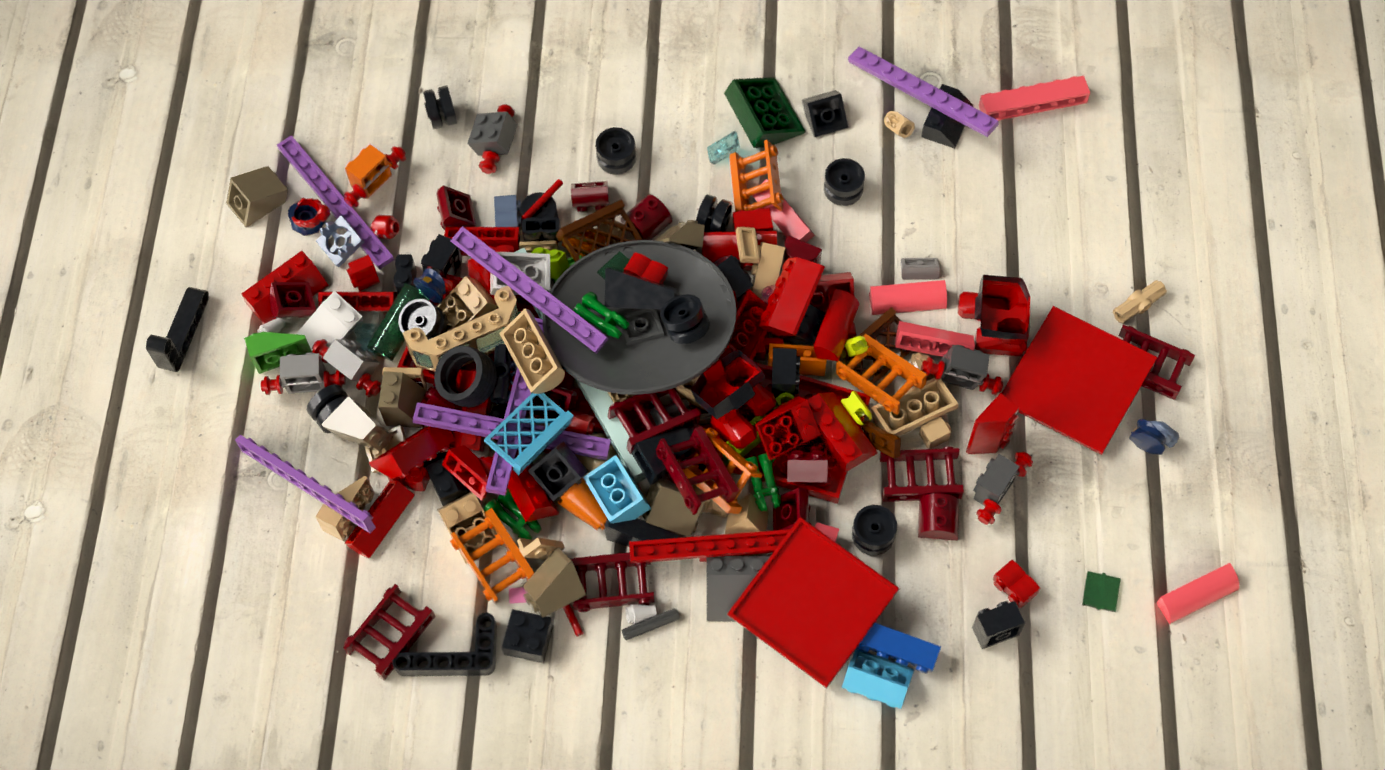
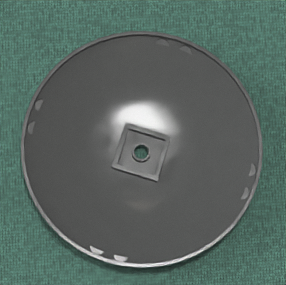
(644, 357)

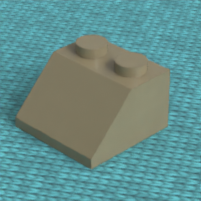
(685, 234)

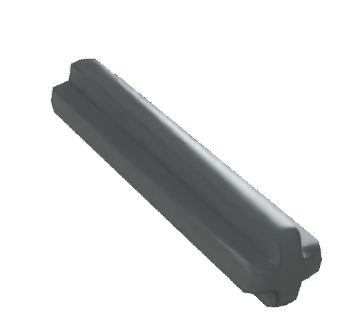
(650, 624)

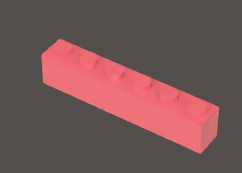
(1035, 98)

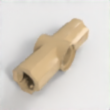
(1139, 301)

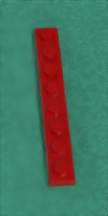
(705, 546)

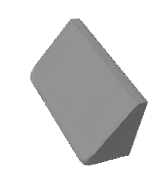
(919, 268)

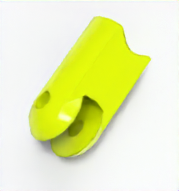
(856, 346)
(856, 407)

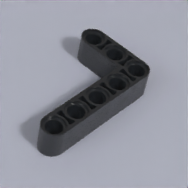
(171, 350)
(454, 658)

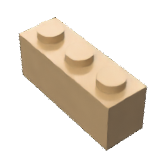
(768, 268)

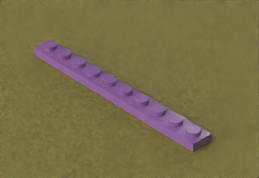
(923, 91)
(334, 200)
(529, 290)
(483, 425)
(501, 469)
(308, 485)

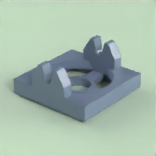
(348, 248)

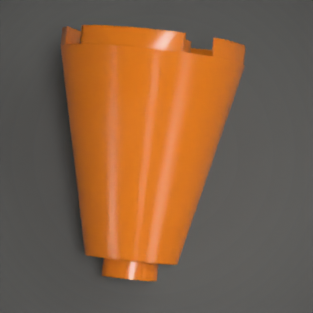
(583, 504)

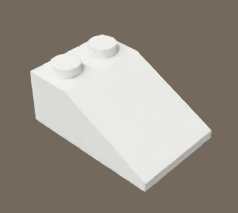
(531, 264)
(331, 321)

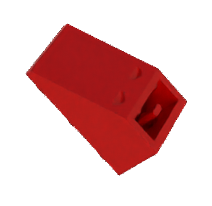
(787, 427)

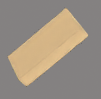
(747, 245)

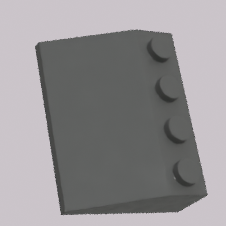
(727, 581)

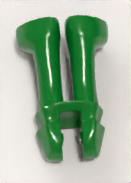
(589, 302)
(771, 489)
(517, 527)

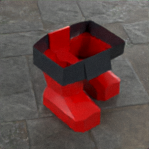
(1003, 313)
(725, 389)

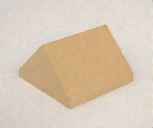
(749, 519)

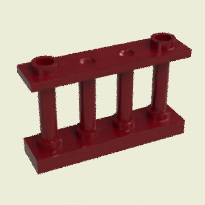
(1153, 381)
(619, 409)
(707, 455)
(912, 491)
(600, 565)
(409, 633)

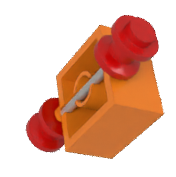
(370, 171)

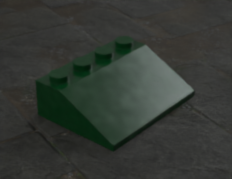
(763, 110)

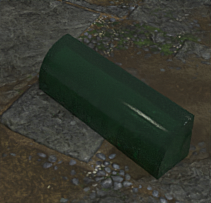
(388, 336)

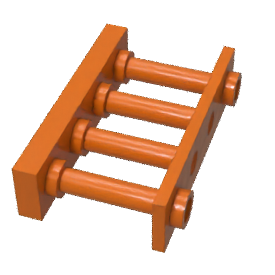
(740, 179)
(886, 358)
(748, 468)
(502, 537)

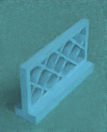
(538, 445)

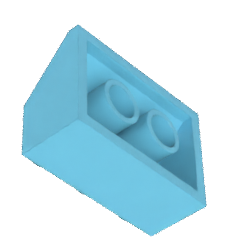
(616, 491)
(877, 678)

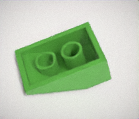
(268, 347)

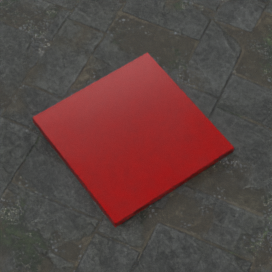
(1078, 379)
(813, 602)

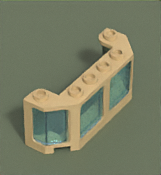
(479, 333)

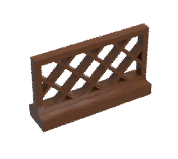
(595, 219)
(873, 331)

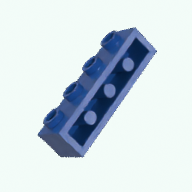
(901, 647)

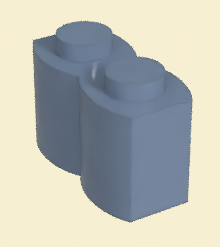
(507, 211)

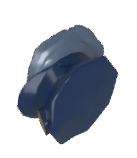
(1153, 435)

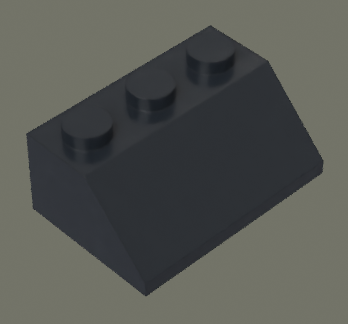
(941, 127)

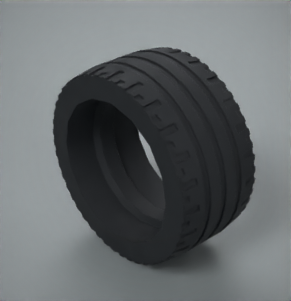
(447, 371)

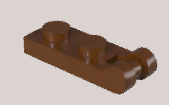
(882, 440)

